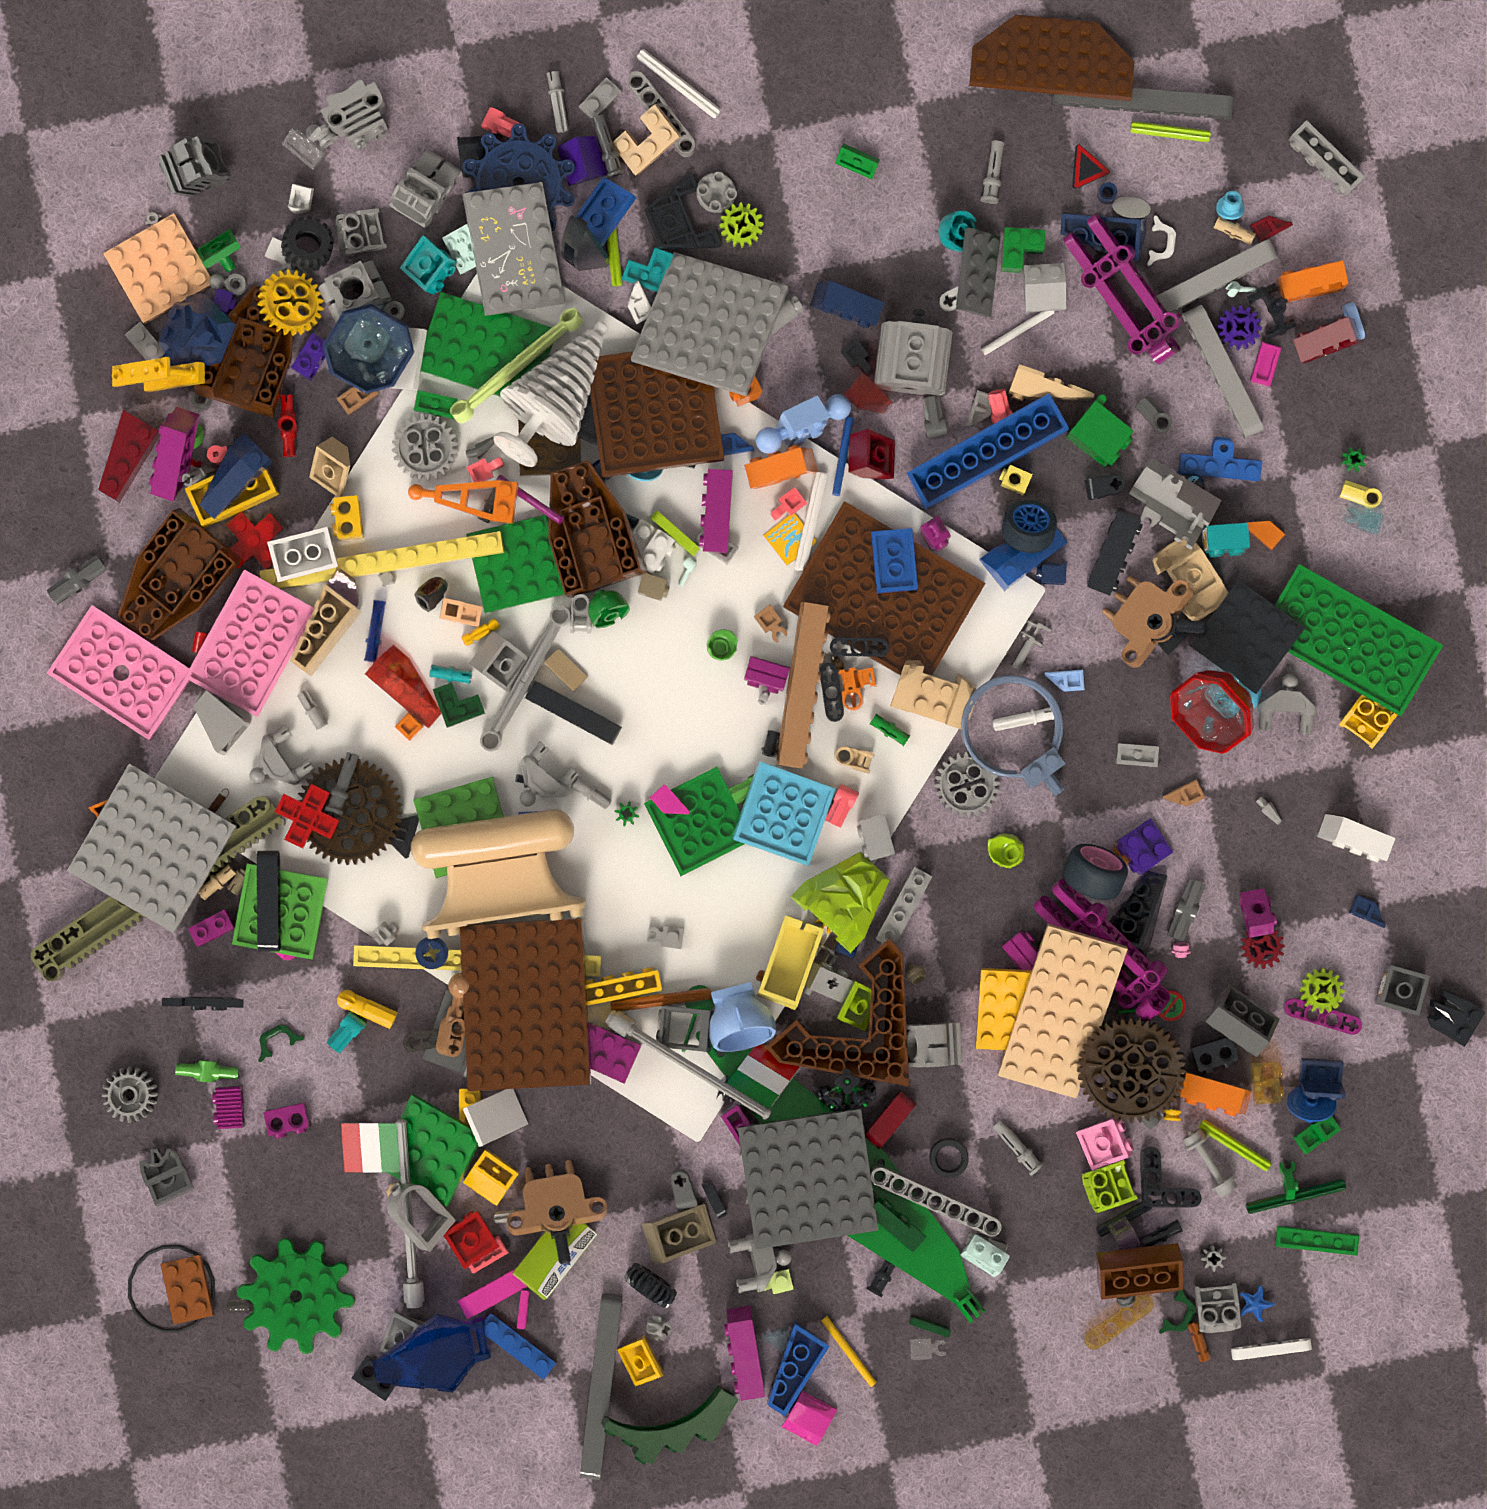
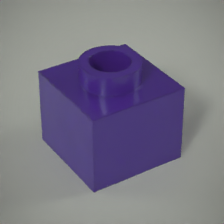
(225, 300)

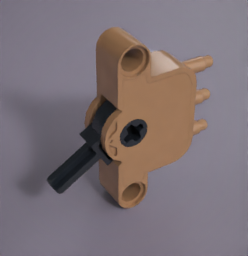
(1144, 609)

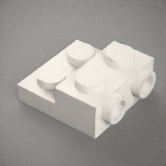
(653, 546)

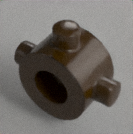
(837, 662)

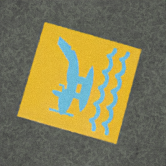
(786, 538)

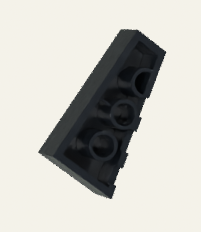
(1114, 551)

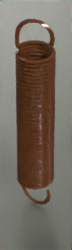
(218, 802)

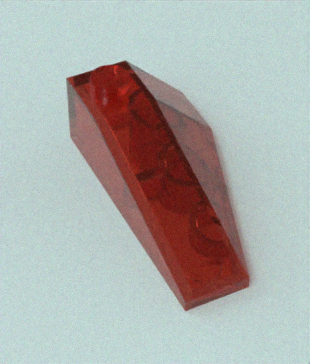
(401, 681)

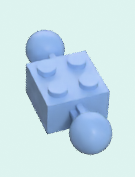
(803, 422)

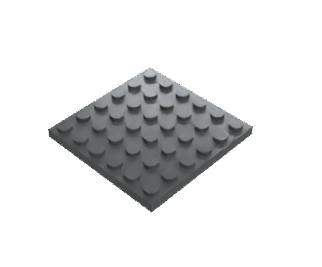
(808, 1178)

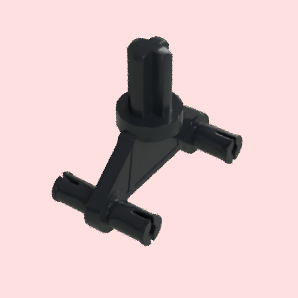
(1275, 307)

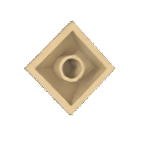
(331, 466)

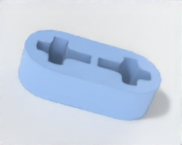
(1351, 311)

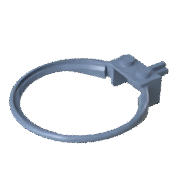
(1044, 766)

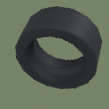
(949, 1173)

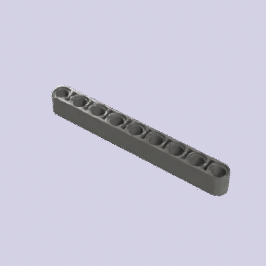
(1159, 101)
(600, 1386)

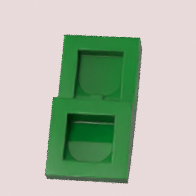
(1316, 1134)

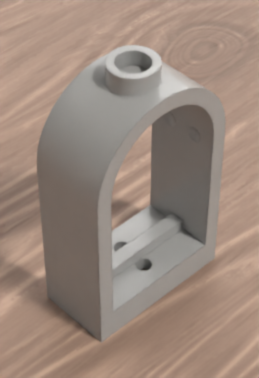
(436, 1228)

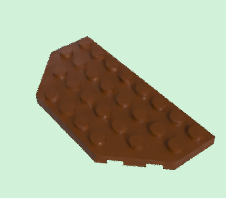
(1053, 59)

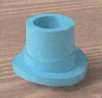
(1230, 206)

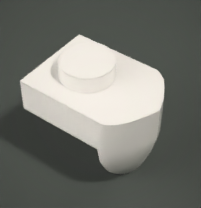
(300, 199)

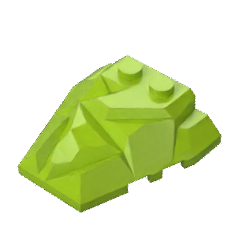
(845, 898)

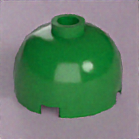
(607, 607)

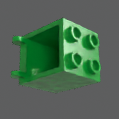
(1101, 434)

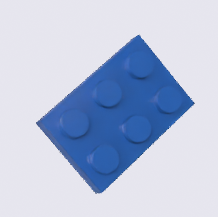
(605, 209)
(894, 560)

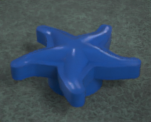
(1255, 1303)

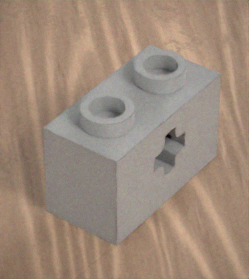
(839, 983)

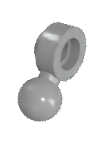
(218, 281)

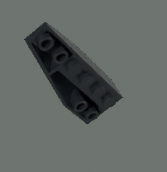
(581, 247)

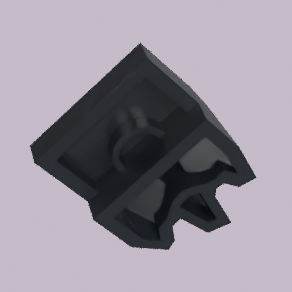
(1455, 1017)

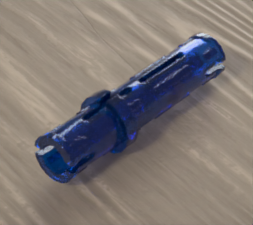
(373, 640)

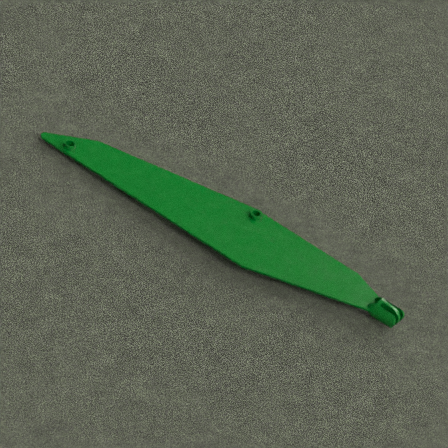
(936, 1259)

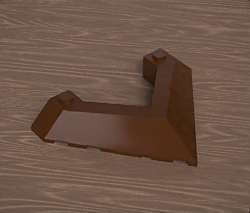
(885, 1051)

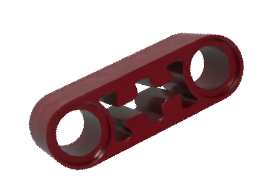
(890, 1119)

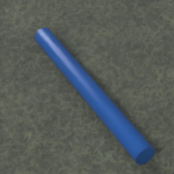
(842, 456)

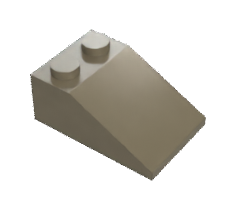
(678, 1233)

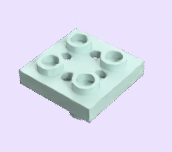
(461, 249)

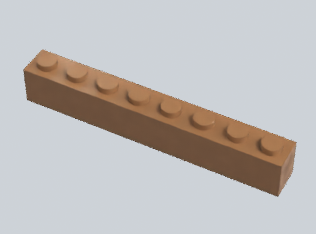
(802, 685)

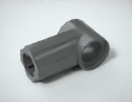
(1152, 413)
(934, 420)

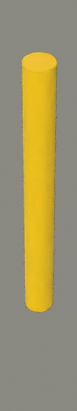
(849, 1351)

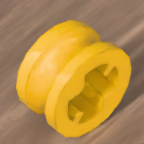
(1172, 1115)

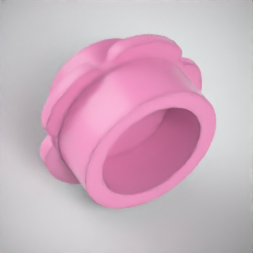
(1180, 949)

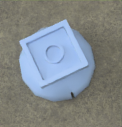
(739, 1019)

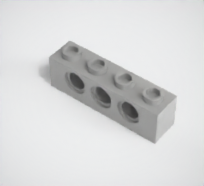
(904, 906)

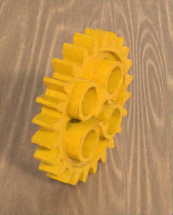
(288, 284)

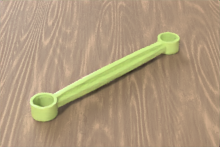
(569, 321)

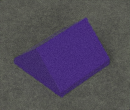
(586, 157)

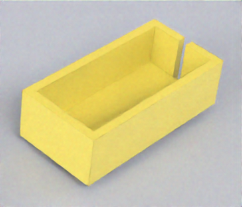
(790, 962)

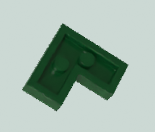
(457, 711)

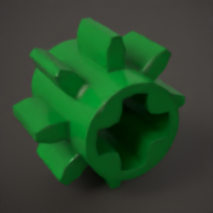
(1359, 458)
(623, 808)

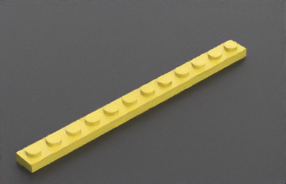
(399, 559)
(405, 958)

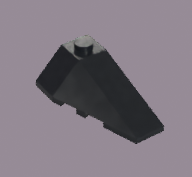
(1140, 911)

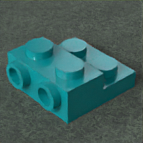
(428, 265)

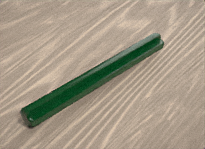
(1300, 1195)

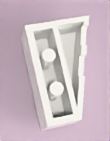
(1356, 837)

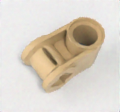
(855, 759)

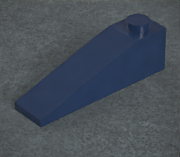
(1125, 230)
(238, 469)

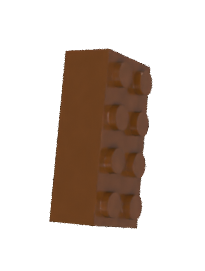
(1139, 1271)

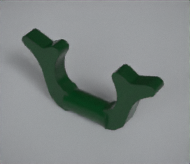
(273, 1032)
(1187, 1318)

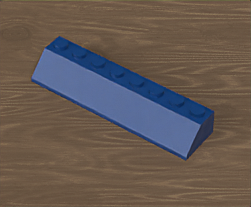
(987, 452)

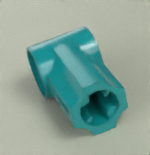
(349, 1029)

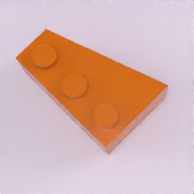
(780, 467)

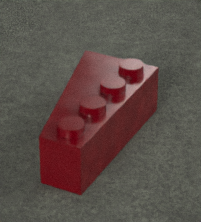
(127, 455)

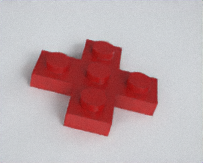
(254, 538)
(307, 816)

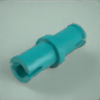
(450, 674)

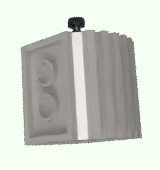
(913, 357)

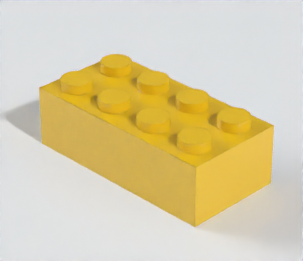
(256, 493)

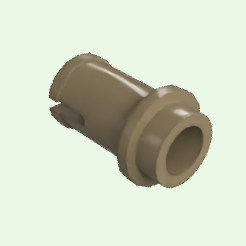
(237, 882)

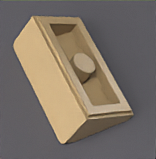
(565, 670)

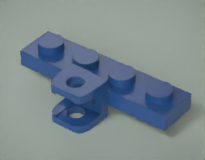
(1220, 463)

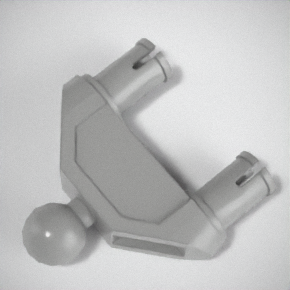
(1290, 702)
(275, 764)
(541, 782)
(763, 1263)

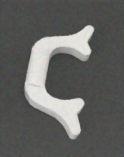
(1170, 242)

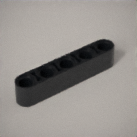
(573, 712)
(268, 901)

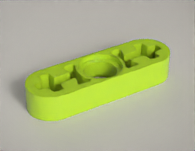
(672, 531)

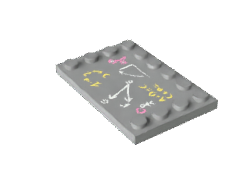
(513, 248)

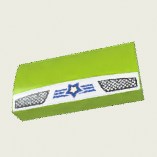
(541, 1267)

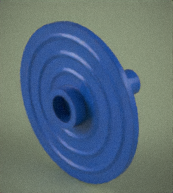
(1310, 1109)

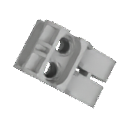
(425, 188)

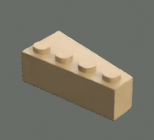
(323, 630)

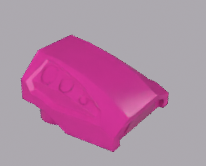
(809, 1418)

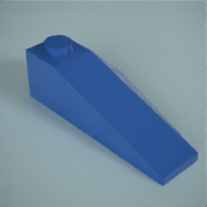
(1011, 565)

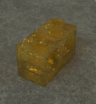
(1260, 1083)

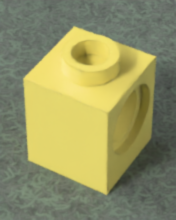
(1024, 476)

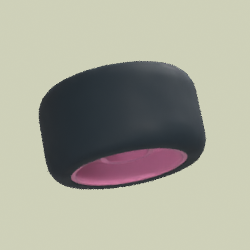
(1095, 871)

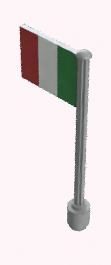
(754, 1084)
(385, 1149)

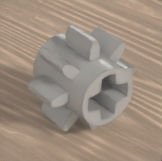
(385, 933)
(1217, 1262)
(658, 1328)

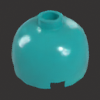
(952, 229)

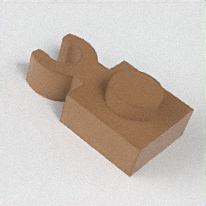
(769, 620)

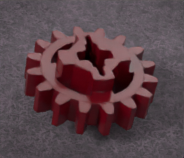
(1258, 956)

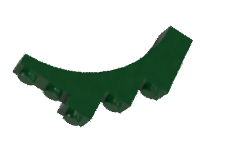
(649, 1440)

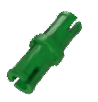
(889, 729)

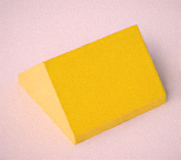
(640, 1361)

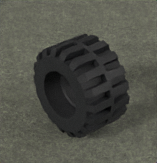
(311, 229)

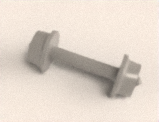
(1224, 1185)

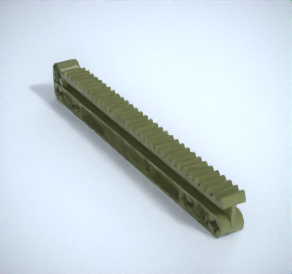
(113, 917)

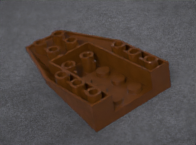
(253, 362)
(595, 537)
(174, 576)

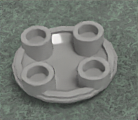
(716, 192)

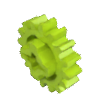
(750, 228)
(1317, 984)

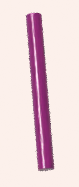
(536, 503)

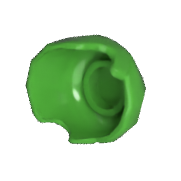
(722, 644)

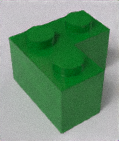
(1016, 243)

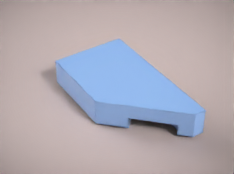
(1067, 680)

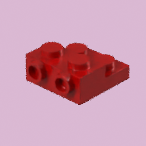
(471, 1239)

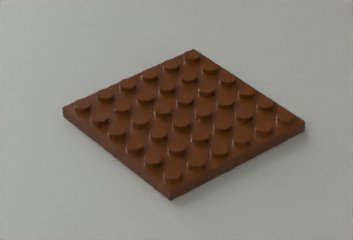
(651, 418)

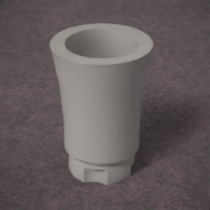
(789, 311)

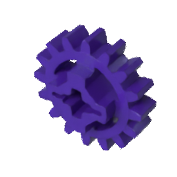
(1245, 333)

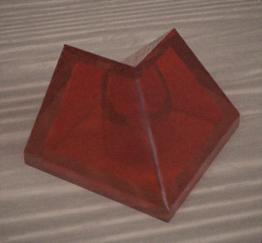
(868, 396)

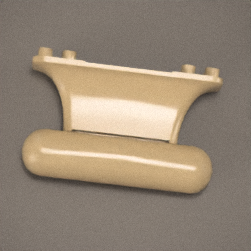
(497, 869)

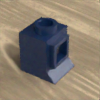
(1052, 573)

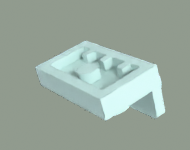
(985, 1256)

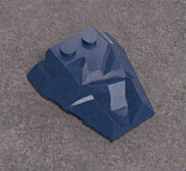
(196, 331)

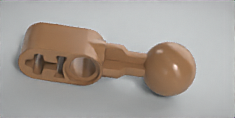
(455, 1014)

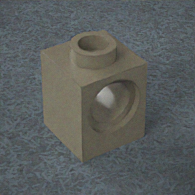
(653, 587)

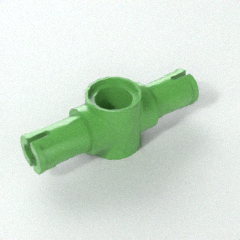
(206, 1071)

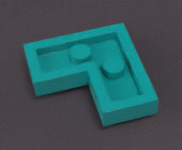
(651, 275)

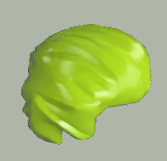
(1006, 850)

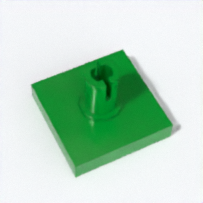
(219, 250)

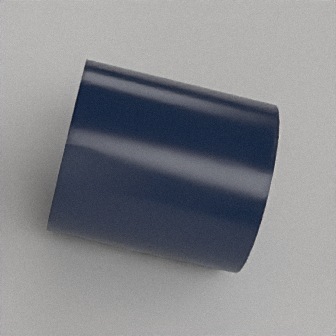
(1108, 185)

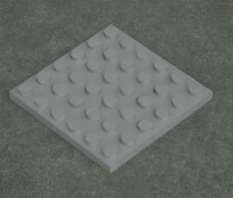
(710, 324)
(151, 848)

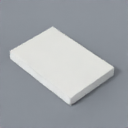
(410, 375)
(495, 1116)

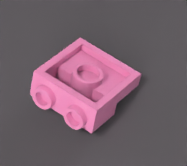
(1105, 1143)

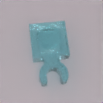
(1367, 521)

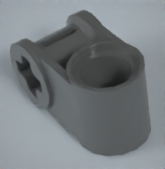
(683, 1194)

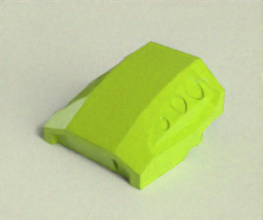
(1108, 1186)

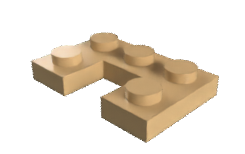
(641, 156)

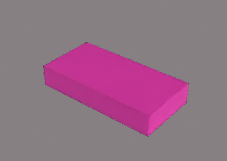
(1265, 364)

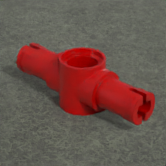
(287, 414)

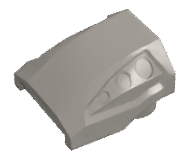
(359, 232)
(1213, 1304)

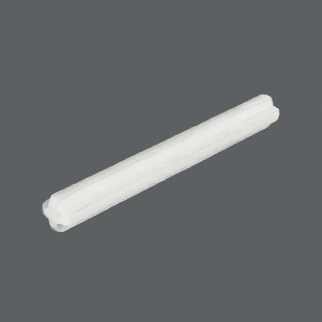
(678, 83)
(810, 521)

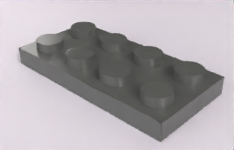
(978, 272)

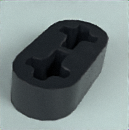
(714, 1199)

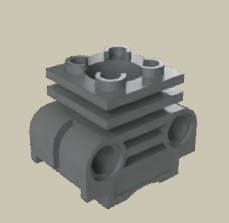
(194, 166)

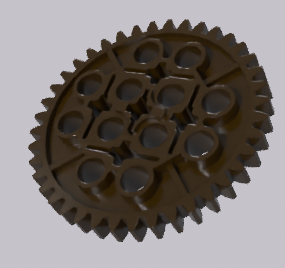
(380, 829)
(1096, 1064)

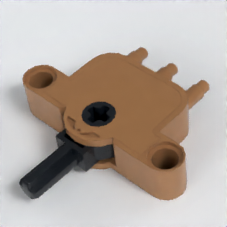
(555, 1195)

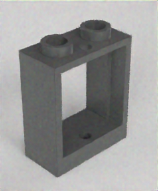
(664, 1018)

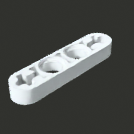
(1270, 1349)

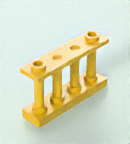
(158, 374)

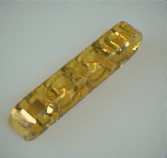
(1117, 1320)

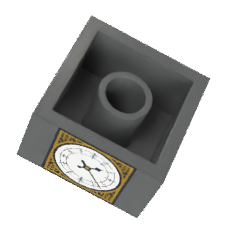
(1402, 990)

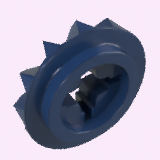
(427, 961)

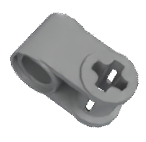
(580, 616)

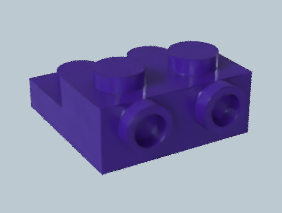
(1143, 847)

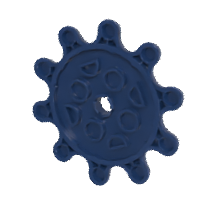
(522, 159)

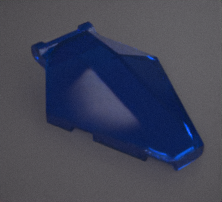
(433, 1355)

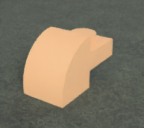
(460, 612)

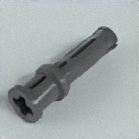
(609, 156)
(339, 793)

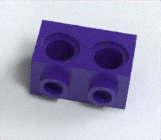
(310, 358)

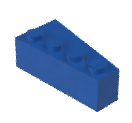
(797, 1364)

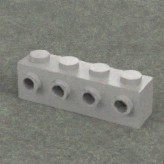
(1326, 158)

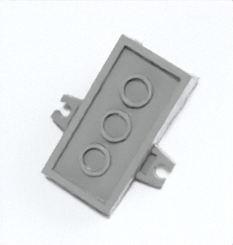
(1174, 501)

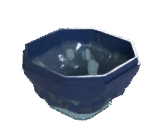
(372, 365)

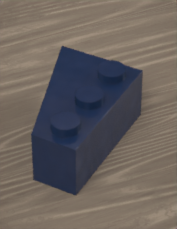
(847, 304)

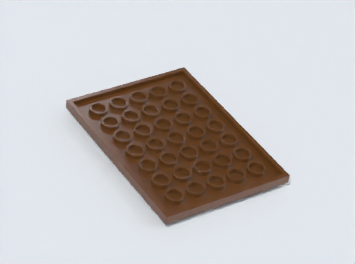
(913, 622)
(525, 1005)

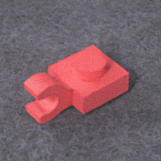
(482, 470)
(790, 503)

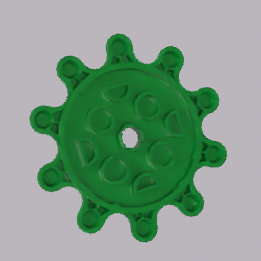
(272, 1296)

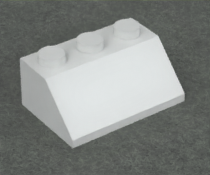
(303, 554)

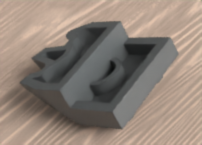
(165, 1176)

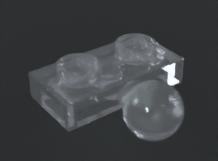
(304, 147)

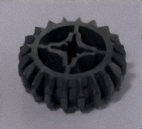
(650, 1285)

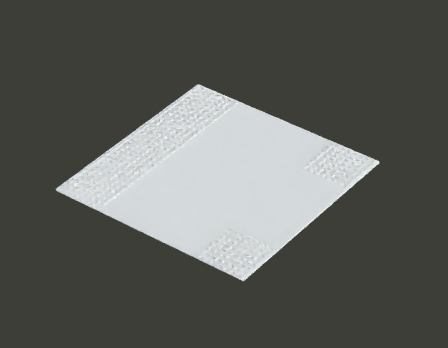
(643, 673)

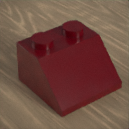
(871, 455)

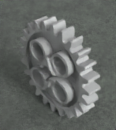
(443, 445)
(972, 802)

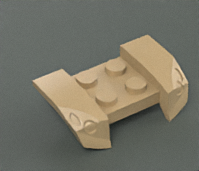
(1198, 572)
(932, 695)

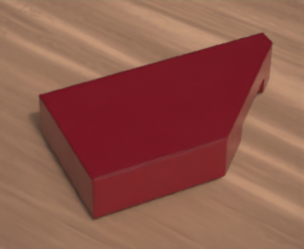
(1269, 227)

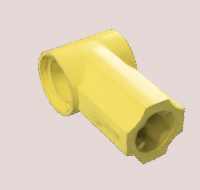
(1358, 494)

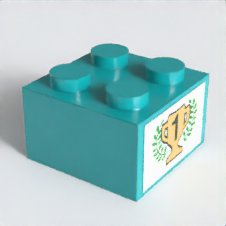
(1225, 539)

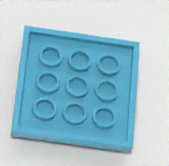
(783, 813)

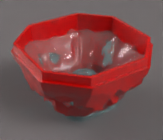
(1213, 710)

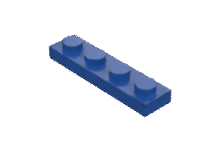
(518, 1346)

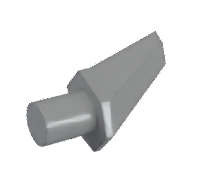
(1269, 810)

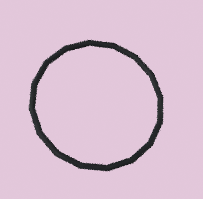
(130, 1287)

